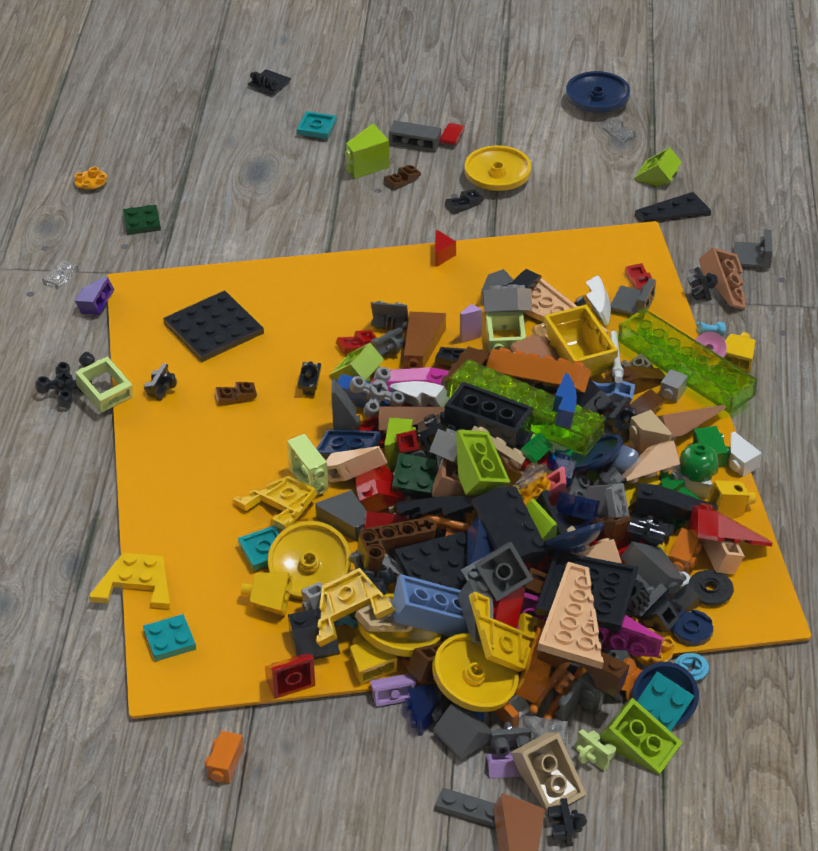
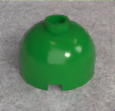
(698, 462)

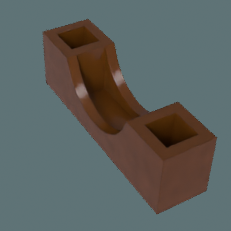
(608, 679)

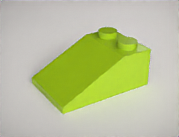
(479, 463)
(641, 737)

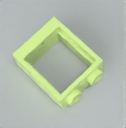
(504, 321)
(110, 397)
(308, 464)

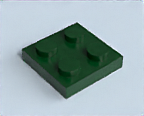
(141, 219)
(414, 474)

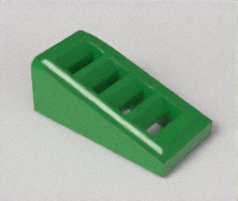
(536, 448)

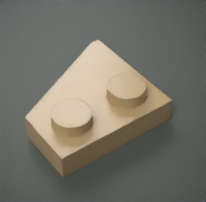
(385, 624)

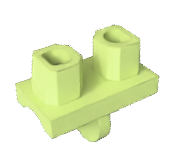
(592, 750)

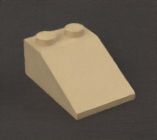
(548, 770)

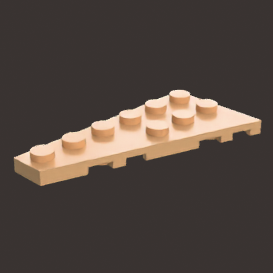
(547, 301)
(572, 621)

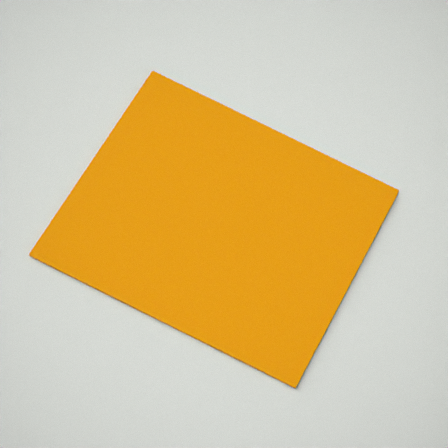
(190, 457)

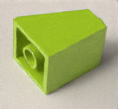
(367, 152)

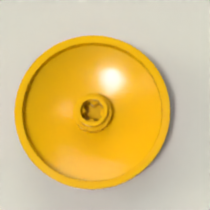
(497, 168)
(310, 554)
(399, 642)
(470, 678)

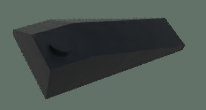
(665, 502)

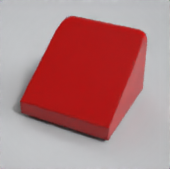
(407, 441)

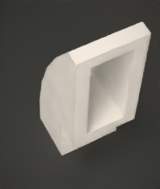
(599, 299)
(422, 393)

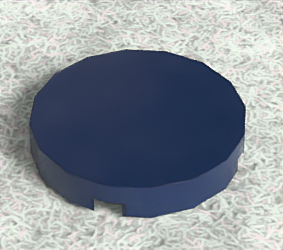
(693, 628)

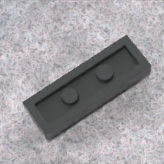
(466, 807)

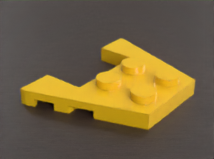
(284, 494)
(137, 573)
(347, 596)
(500, 641)

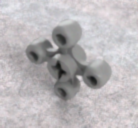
(377, 392)

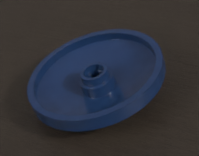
(598, 91)

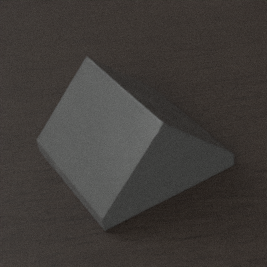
(462, 730)

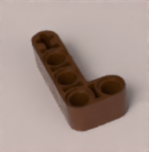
(382, 539)

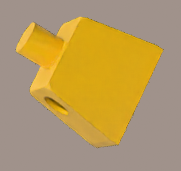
(740, 350)
(731, 497)
(269, 592)
(370, 662)

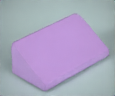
(470, 323)
(391, 689)
(501, 766)

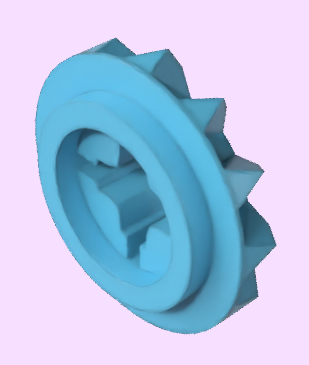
(700, 663)

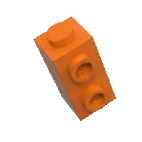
(685, 550)
(224, 756)

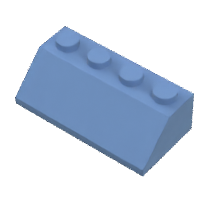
(428, 606)

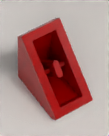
(444, 248)

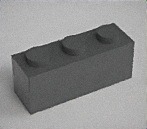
(414, 136)

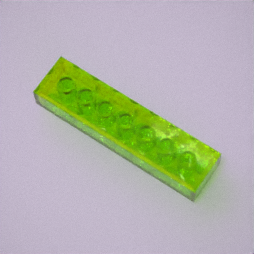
(672, 349)
(586, 425)

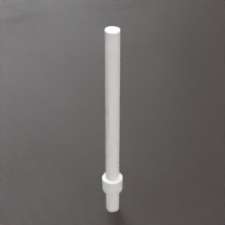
(617, 370)

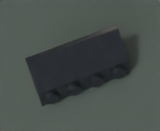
(481, 408)
(509, 520)

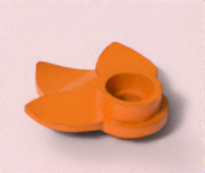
(632, 675)

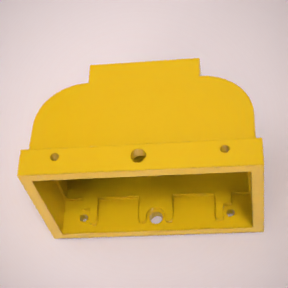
(581, 338)

